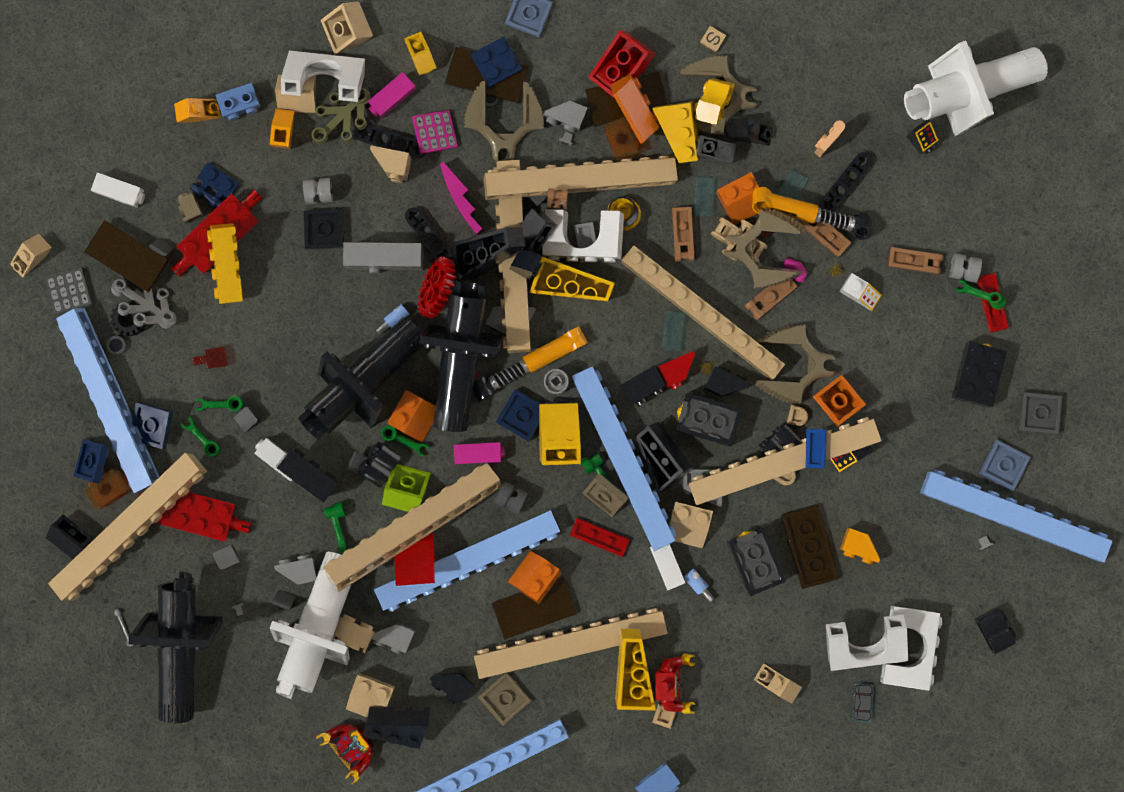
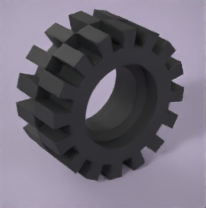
(120, 327)

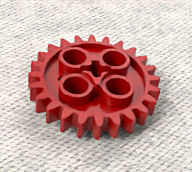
(436, 287)

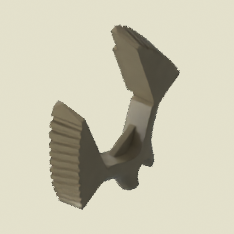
(718, 68)
(531, 120)
(768, 221)
(793, 391)

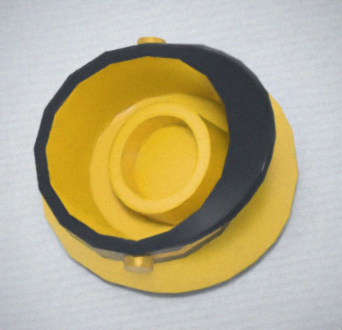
(629, 208)

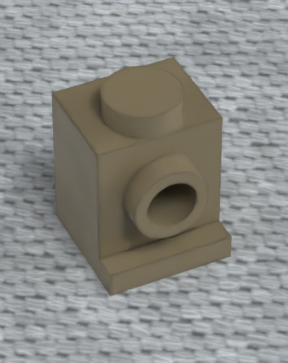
(189, 207)

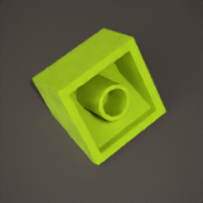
(405, 488)

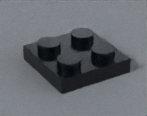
(323, 229)

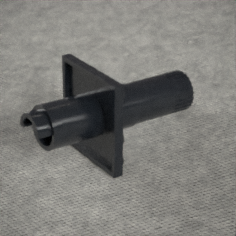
(460, 347)
(352, 386)
(176, 635)

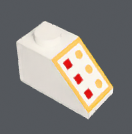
(860, 291)

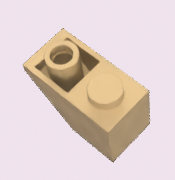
(30, 254)
(777, 683)

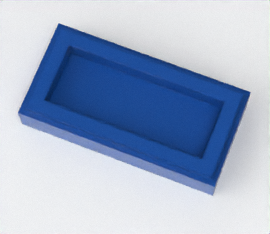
(815, 448)

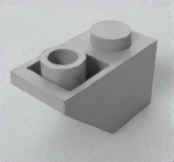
(569, 114)
(298, 571)
(395, 636)

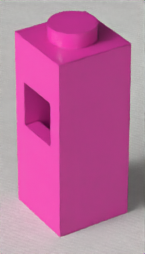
(391, 96)
(478, 453)

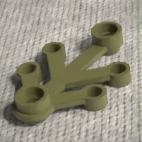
(344, 114)

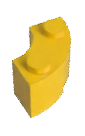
(712, 103)

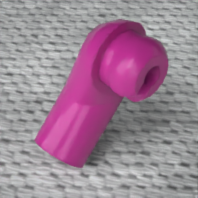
(796, 265)

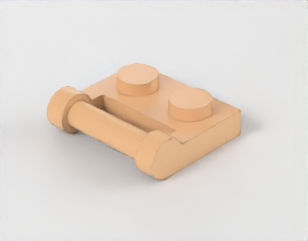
(826, 141)

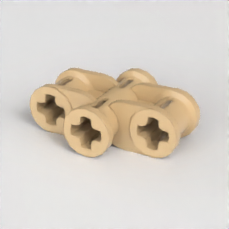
(731, 229)

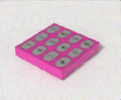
(434, 132)

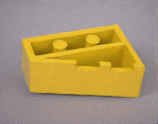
(680, 129)

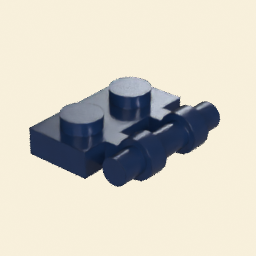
(218, 181)

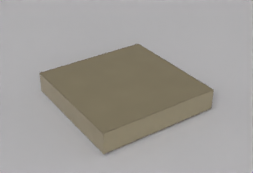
(605, 495)
(504, 698)

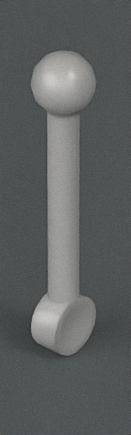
(118, 612)

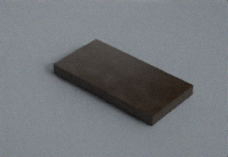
(465, 75)
(605, 107)
(126, 256)
(809, 547)
(521, 614)

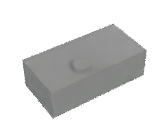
(383, 256)

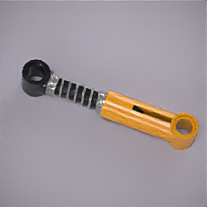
(859, 225)
(531, 362)

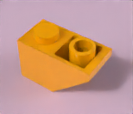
(196, 110)
(282, 129)
(860, 545)

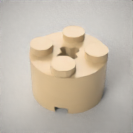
(353, 634)

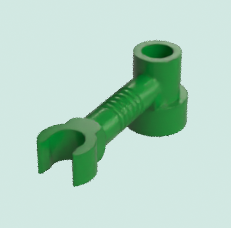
(990, 297)
(230, 404)
(403, 439)
(208, 445)
(594, 464)
(334, 513)

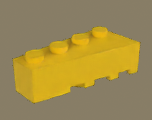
(226, 263)
(567, 281)
(633, 679)

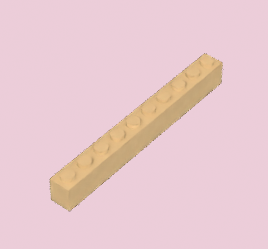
(580, 178)
(514, 285)
(702, 313)
(780, 463)
(127, 527)
(412, 527)
(566, 645)

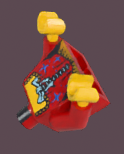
(669, 684)
(350, 747)

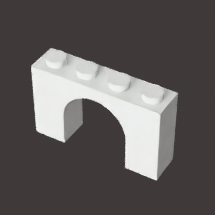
(303, 65)
(606, 247)
(890, 649)
(920, 673)

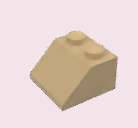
(346, 27)
(393, 162)
(690, 524)
(368, 693)

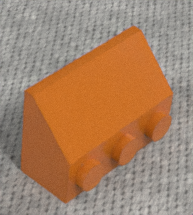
(635, 107)

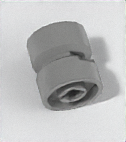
(317, 191)
(970, 272)
(556, 381)

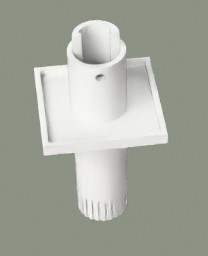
(965, 88)
(312, 637)

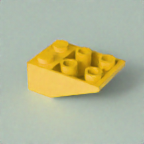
(559, 434)

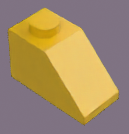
(420, 53)

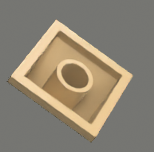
(300, 104)

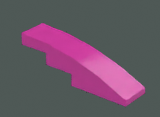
(458, 193)

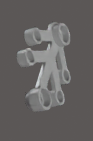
(145, 305)

